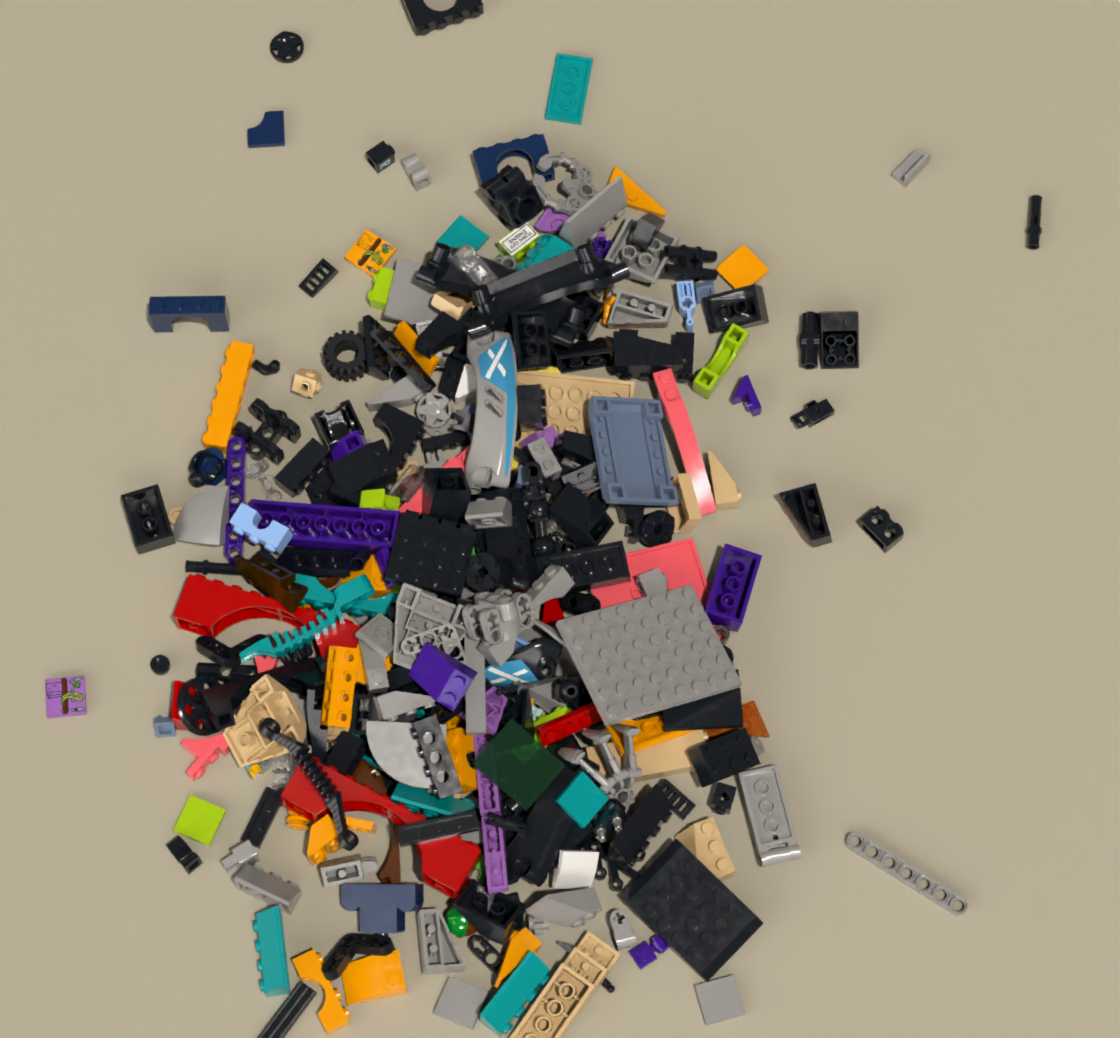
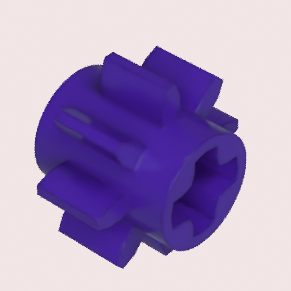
(604, 246)

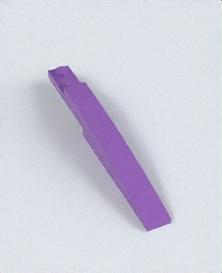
(493, 836)

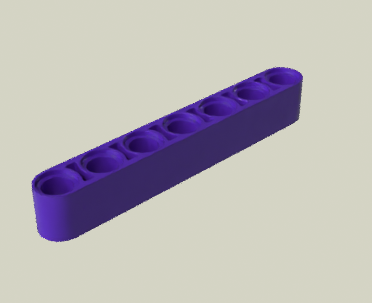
(235, 491)

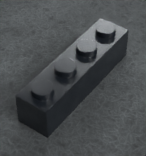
(445, 441)

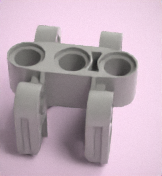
(498, 613)

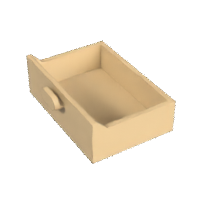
(453, 303)
(687, 511)

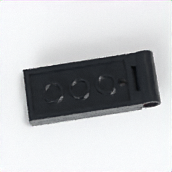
(591, 566)

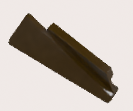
(273, 580)

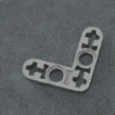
(446, 642)

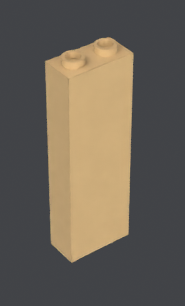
(656, 761)

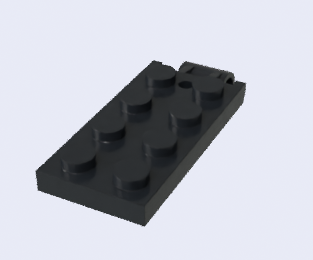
(323, 561)

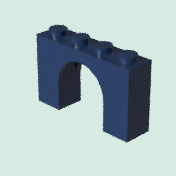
(530, 148)
(210, 308)

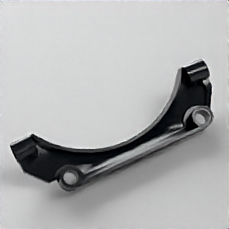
(539, 284)
(548, 825)

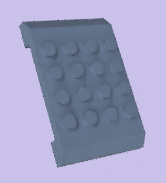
(631, 451)

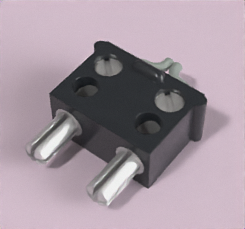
(608, 819)

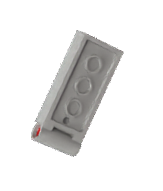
(769, 815)

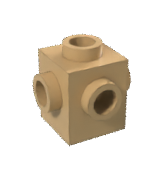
(307, 382)

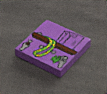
(65, 697)

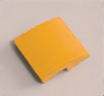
(742, 268)

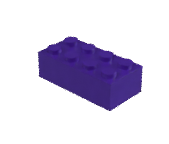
(732, 586)

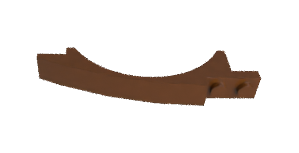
(392, 870)

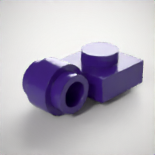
(645, 954)

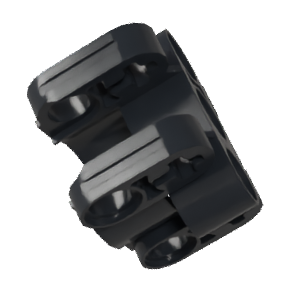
(268, 416)

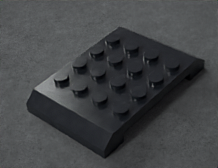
(692, 910)

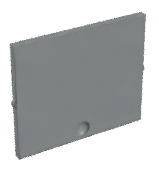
(409, 298)

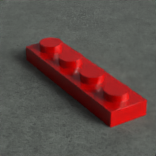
(568, 724)

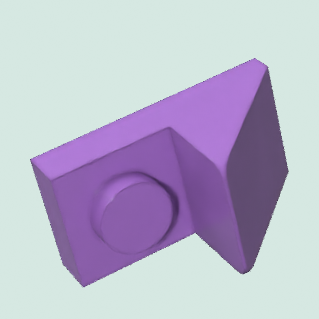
(549, 434)

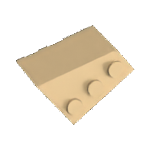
(708, 847)

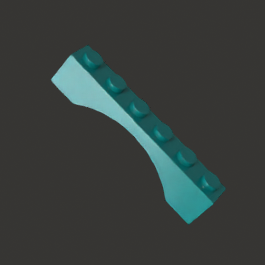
(321, 598)

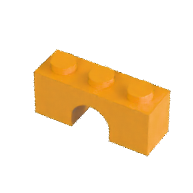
(459, 746)

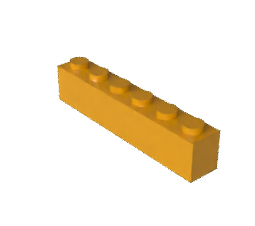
(229, 396)

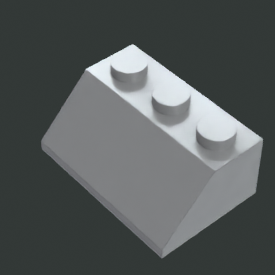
(268, 888)

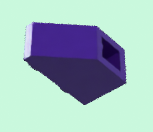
(348, 444)

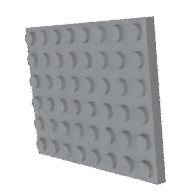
(648, 654)

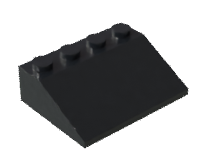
(712, 712)

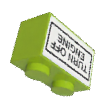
(518, 242)

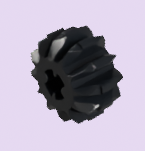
(298, 655)

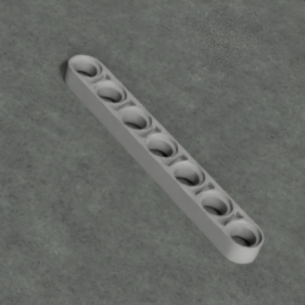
(912, 882)

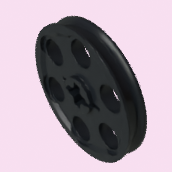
(197, 709)

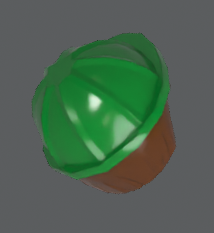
(458, 924)

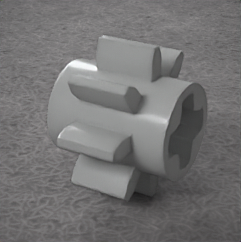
(538, 925)

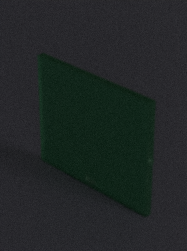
(518, 764)

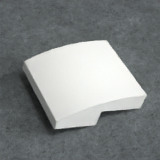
(575, 869)

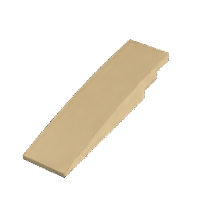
(568, 990)

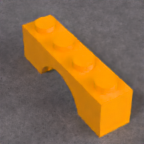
(332, 1014)

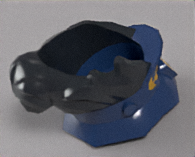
(208, 467)

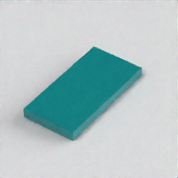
(569, 89)

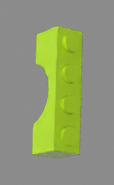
(715, 370)

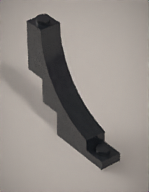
(448, 331)
(581, 448)

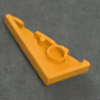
(636, 197)

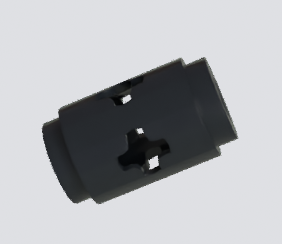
(579, 603)

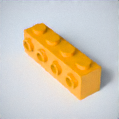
(339, 686)

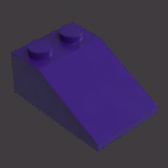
(442, 676)

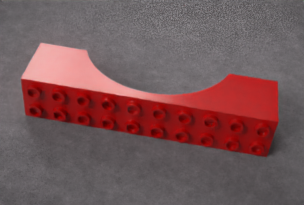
(212, 607)
(445, 861)

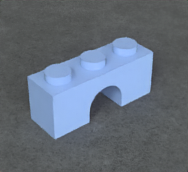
(246, 522)

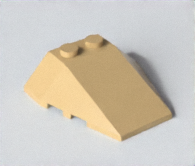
(265, 700)

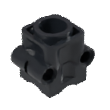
(512, 197)

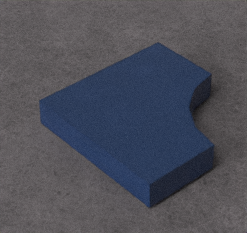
(269, 132)

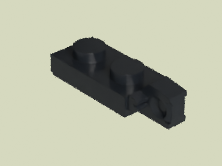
(451, 376)

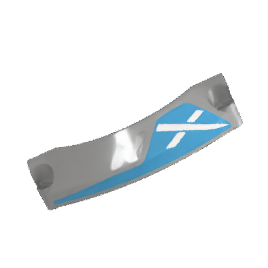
(496, 411)

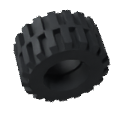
(341, 343)

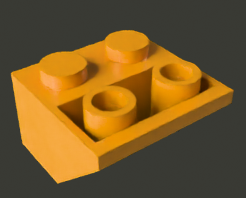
(322, 840)

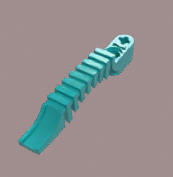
(346, 595)

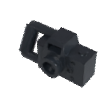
(813, 413)

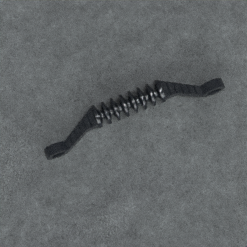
(333, 800)

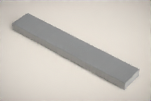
(476, 694)

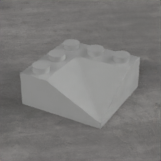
(642, 264)

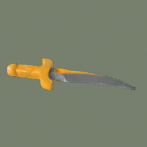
(608, 303)

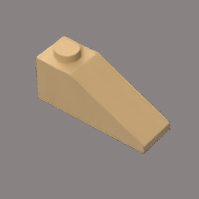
(722, 485)

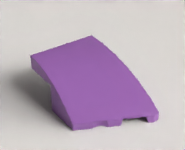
(494, 710)

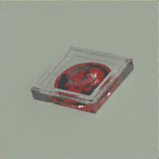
(408, 483)

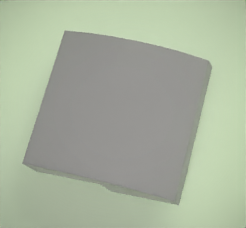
(461, 1003)

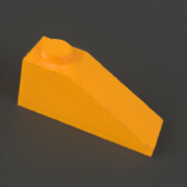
(520, 945)

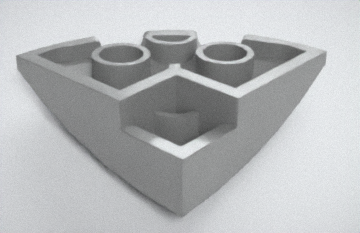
(204, 517)

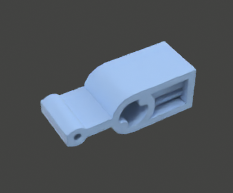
(688, 300)

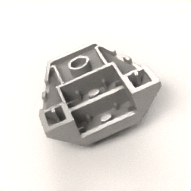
(419, 613)

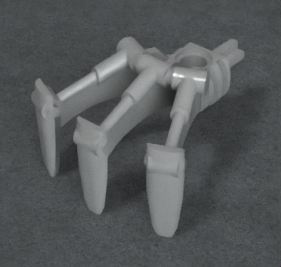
(619, 779)

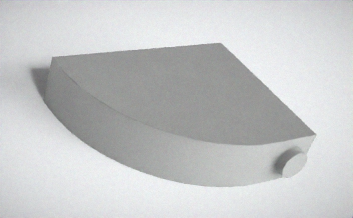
(398, 755)

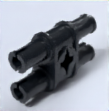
(690, 262)

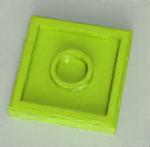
(199, 820)

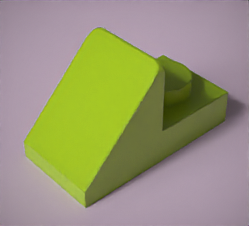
(378, 500)

